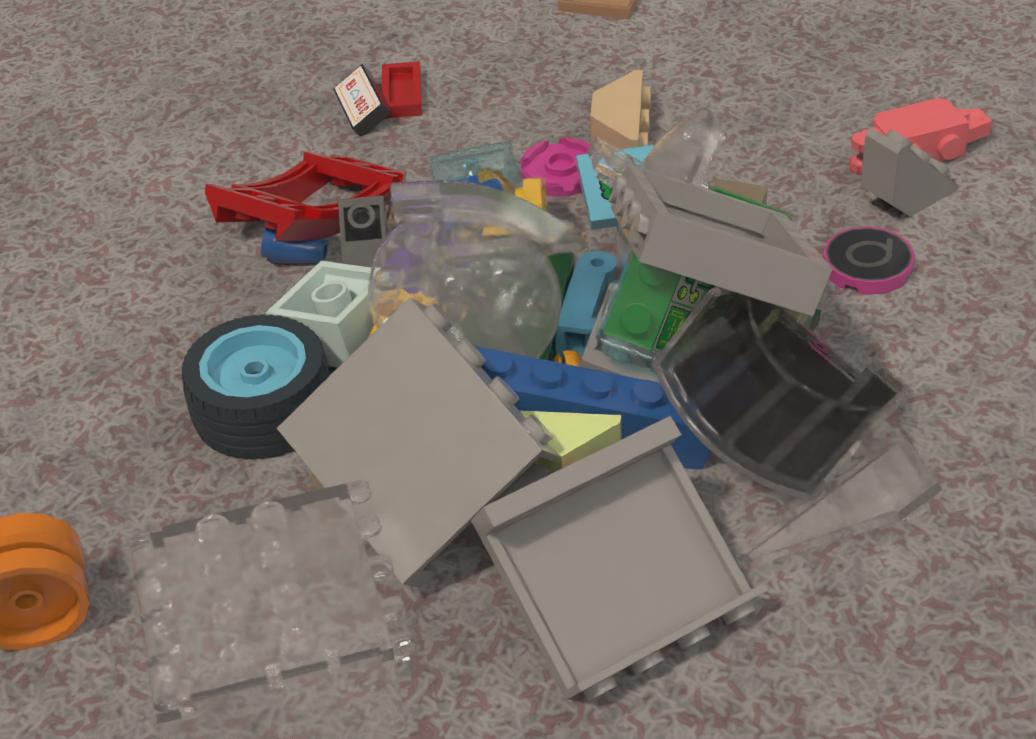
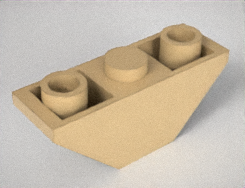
(622, 112)

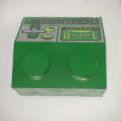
(651, 304)

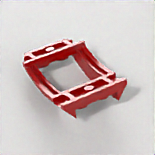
(280, 197)

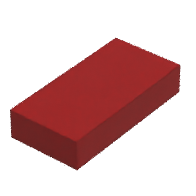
(402, 89)

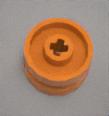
(40, 581)

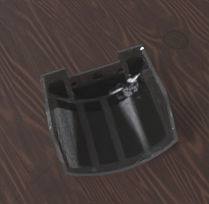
(773, 393)

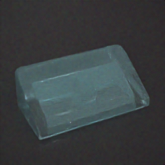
(470, 161)

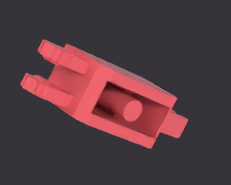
(929, 125)

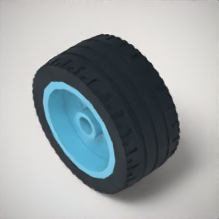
(249, 380)

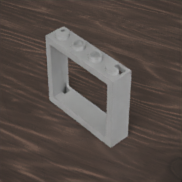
(718, 239)

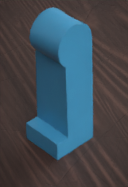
(583, 300)

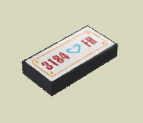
(361, 100)

